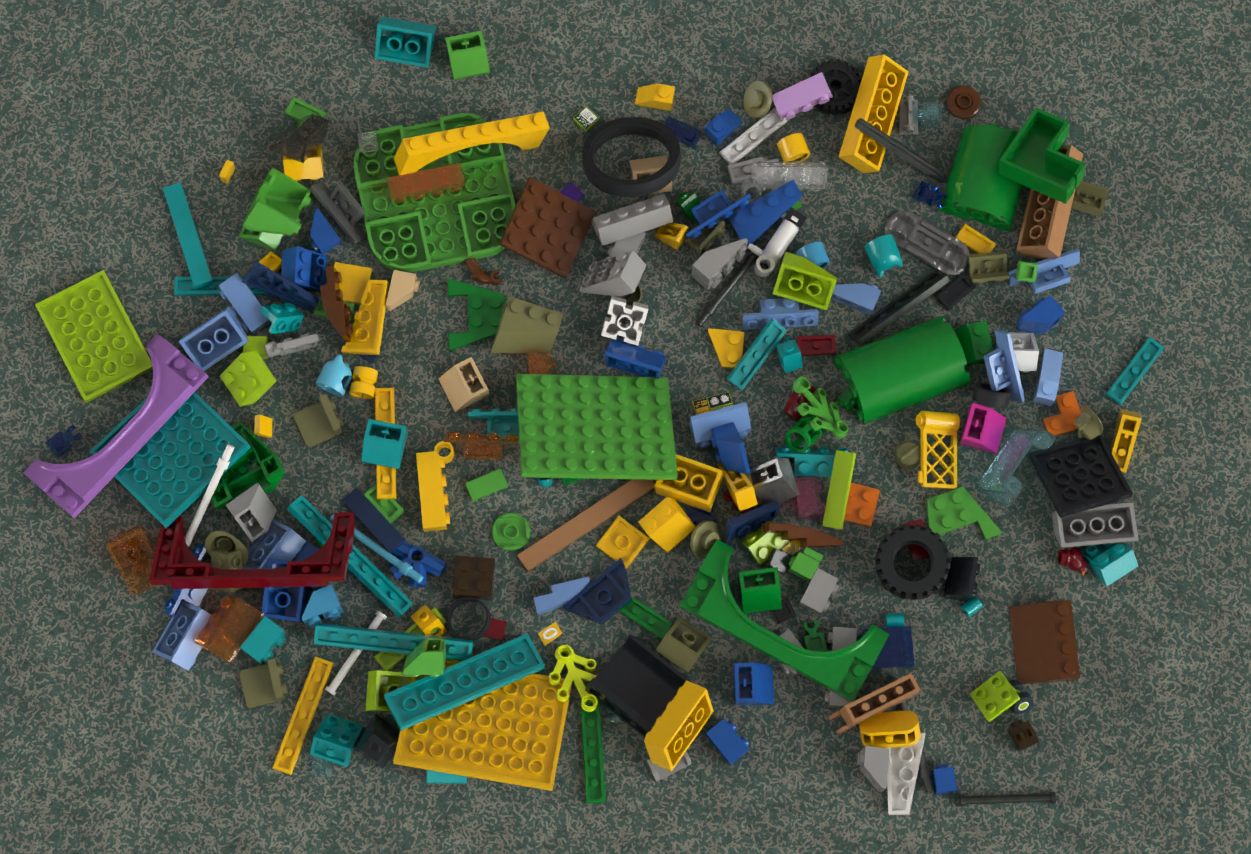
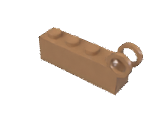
(876, 702)

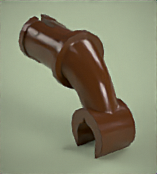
(479, 275)

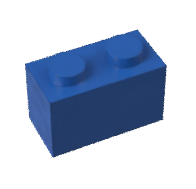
(727, 741)

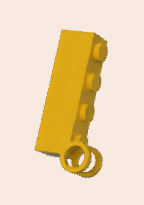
(431, 487)

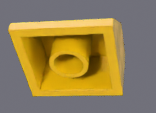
(310, 169)
(667, 524)

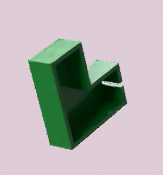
(1035, 158)

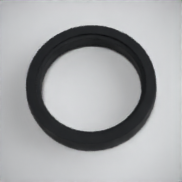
(634, 187)

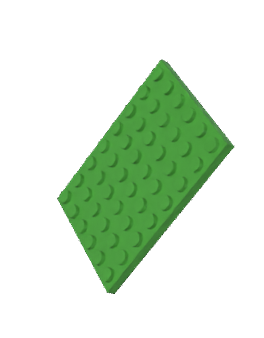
(595, 427)

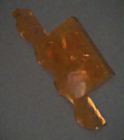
(482, 447)

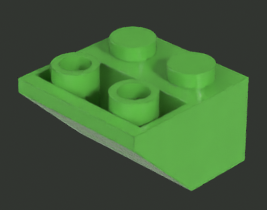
(467, 55)
(427, 658)

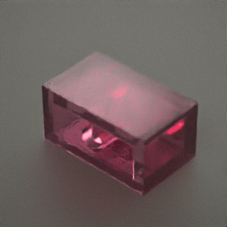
(808, 502)

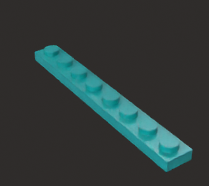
(357, 562)
(385, 640)

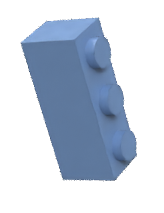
(243, 303)

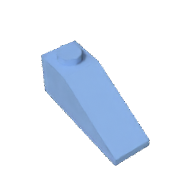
(1048, 377)

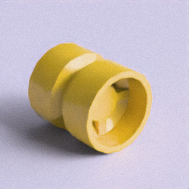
(363, 382)

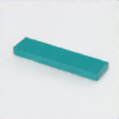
(756, 354)
(1134, 371)

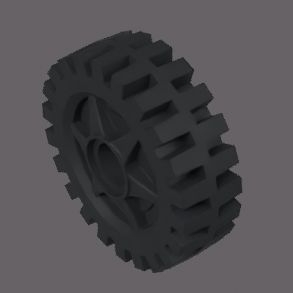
(846, 79)

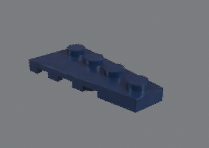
(278, 286)

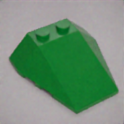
(254, 467)

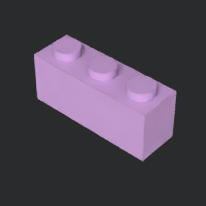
(802, 96)

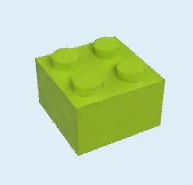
(247, 378)

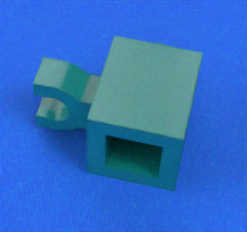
(789, 355)

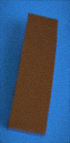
(807, 536)

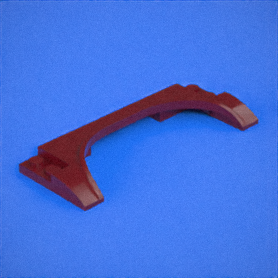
(182, 570)

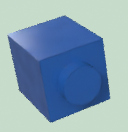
(943, 779)

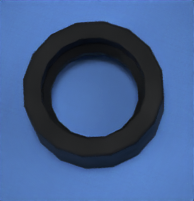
(985, 396)

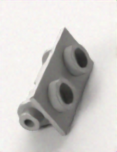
(908, 116)

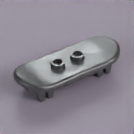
(928, 242)

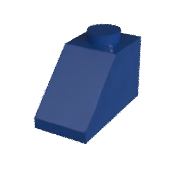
(722, 126)
(322, 234)

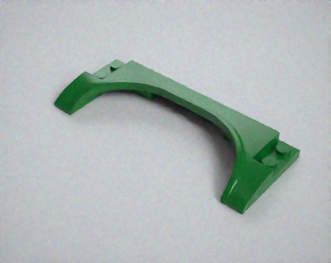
(837, 670)

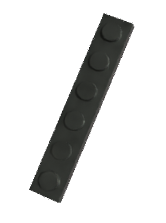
(899, 307)

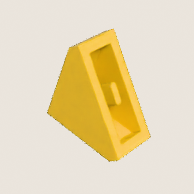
(672, 234)

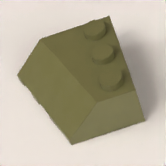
(525, 328)

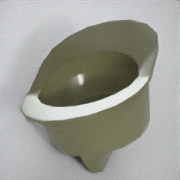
(1088, 424)
(908, 455)
(225, 542)

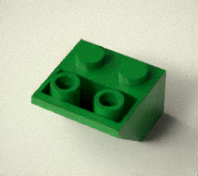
(759, 590)

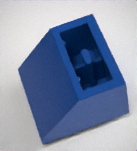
(304, 268)
(1041, 317)
(753, 684)

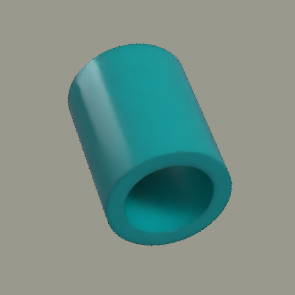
(971, 606)
(894, 620)

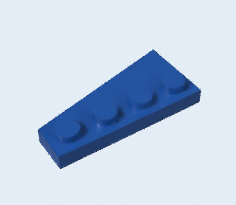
(759, 215)

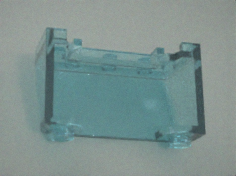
(999, 479)

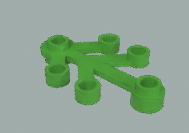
(833, 424)

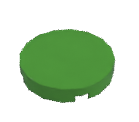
(515, 536)

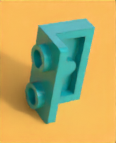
(283, 317)

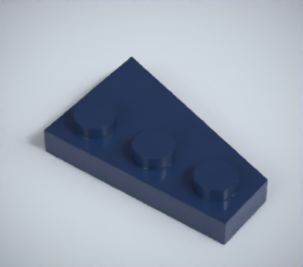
(755, 518)

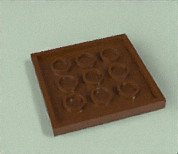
(547, 227)

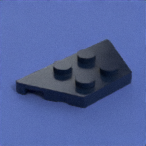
(603, 595)

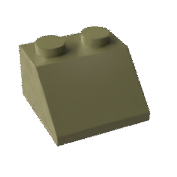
(683, 644)

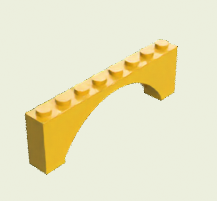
(522, 131)

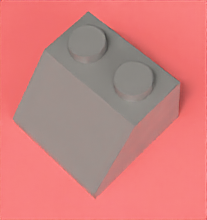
(874, 765)

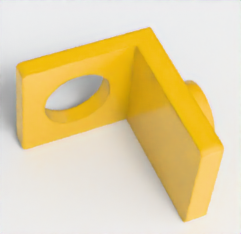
(428, 621)

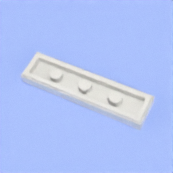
(752, 137)

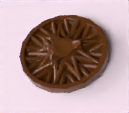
(963, 102)

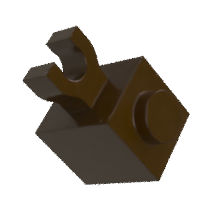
(1023, 734)

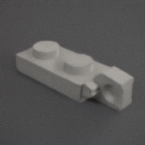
(741, 171)
(290, 346)

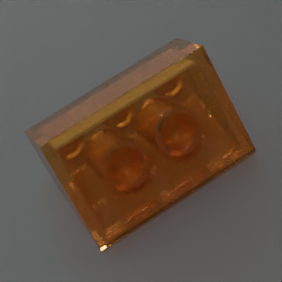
(228, 628)

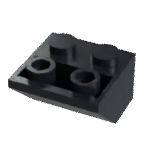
(961, 578)

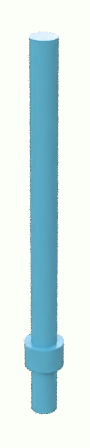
(405, 568)

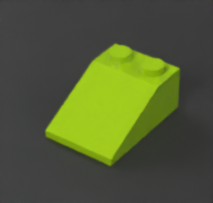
(804, 282)

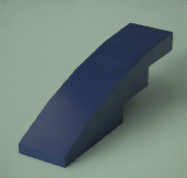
(373, 520)

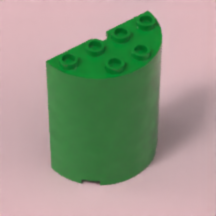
(984, 193)

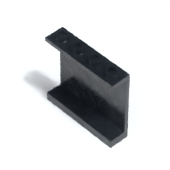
(637, 685)

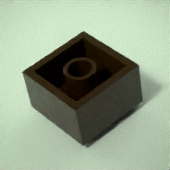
(473, 577)

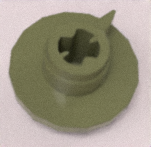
(757, 99)
(704, 538)

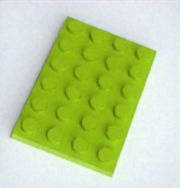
(94, 336)

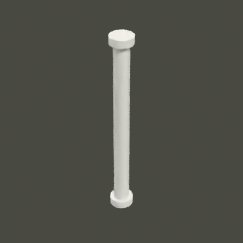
(353, 656)

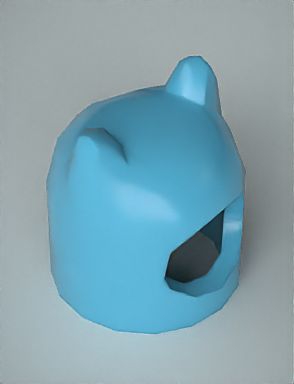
(335, 377)

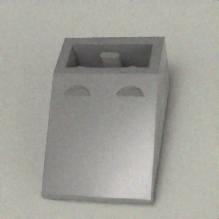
(710, 265)
(614, 275)

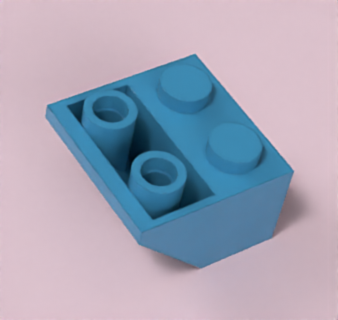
(322, 602)

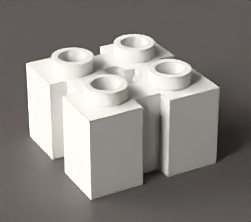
(630, 330)

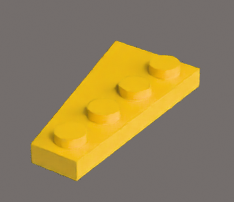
(369, 320)

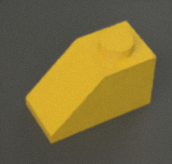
(655, 96)

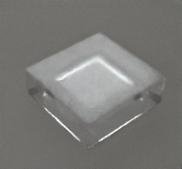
(367, 141)

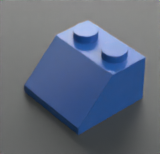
(730, 449)

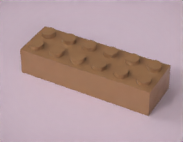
(1046, 220)

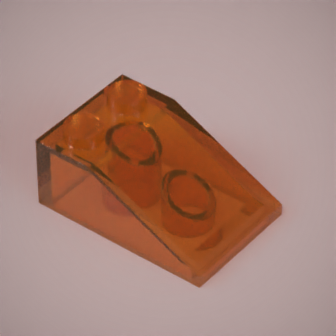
(134, 557)

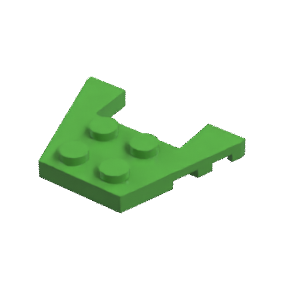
(958, 510)

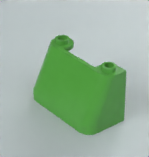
(277, 205)

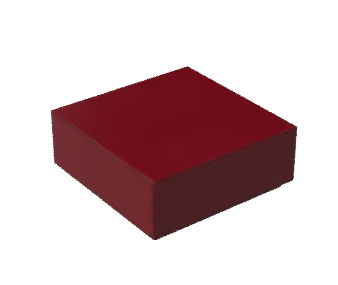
(496, 629)

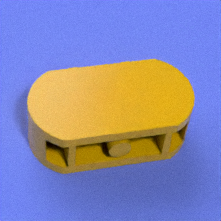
(890, 729)

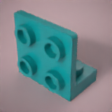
(335, 739)

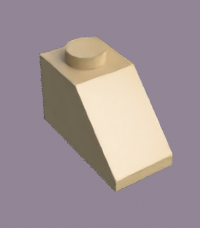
(401, 288)

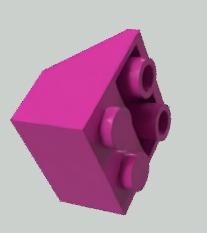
(983, 429)

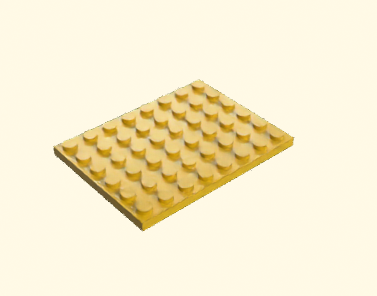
(496, 737)

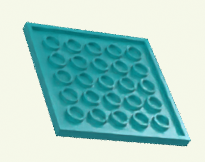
(177, 459)

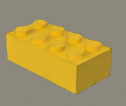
(678, 725)

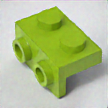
(762, 544)

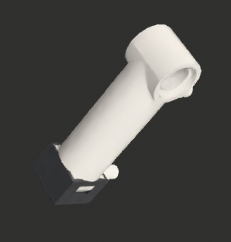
(778, 243)

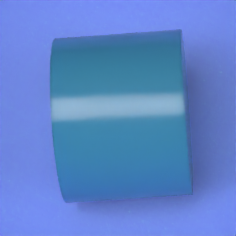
(815, 253)

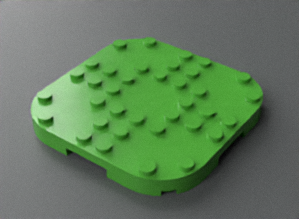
(442, 226)

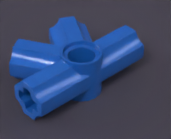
(427, 564)

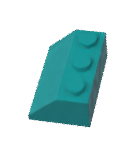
(404, 41)

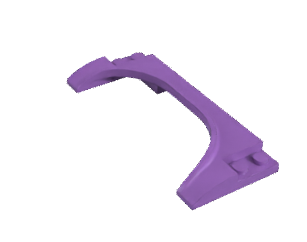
(79, 482)

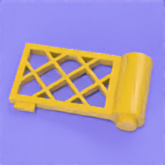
(938, 424)

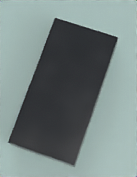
(955, 292)

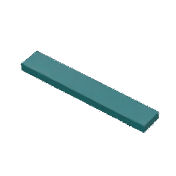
(187, 235)
(184, 287)

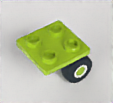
(999, 694)

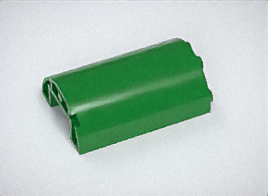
(904, 369)

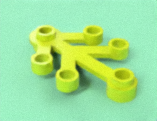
(574, 675)

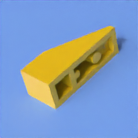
(1124, 437)
(739, 488)

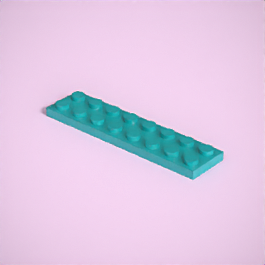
(464, 682)

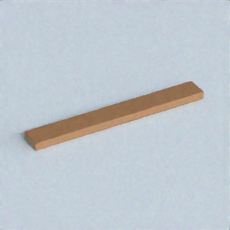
(585, 522)

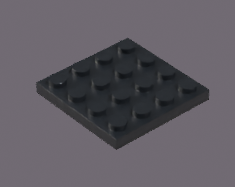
(1080, 475)

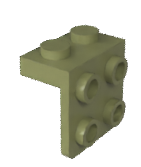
(319, 422)
(263, 684)

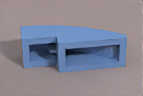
(560, 595)

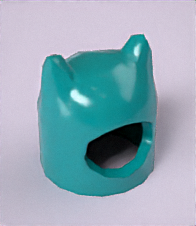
(883, 254)

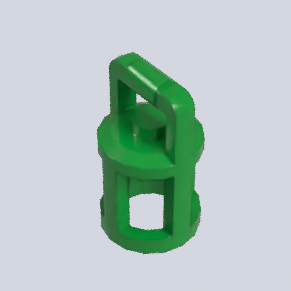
(806, 433)

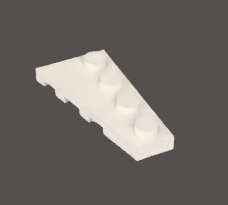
(902, 776)

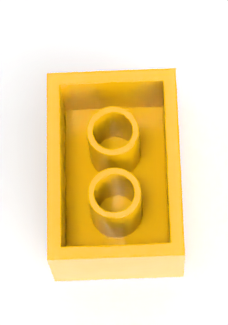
(695, 484)

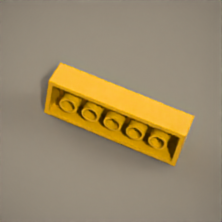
(878, 105)

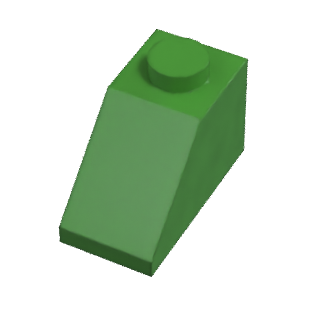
(265, 240)

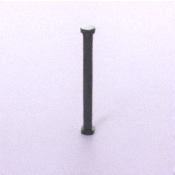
(1007, 799)

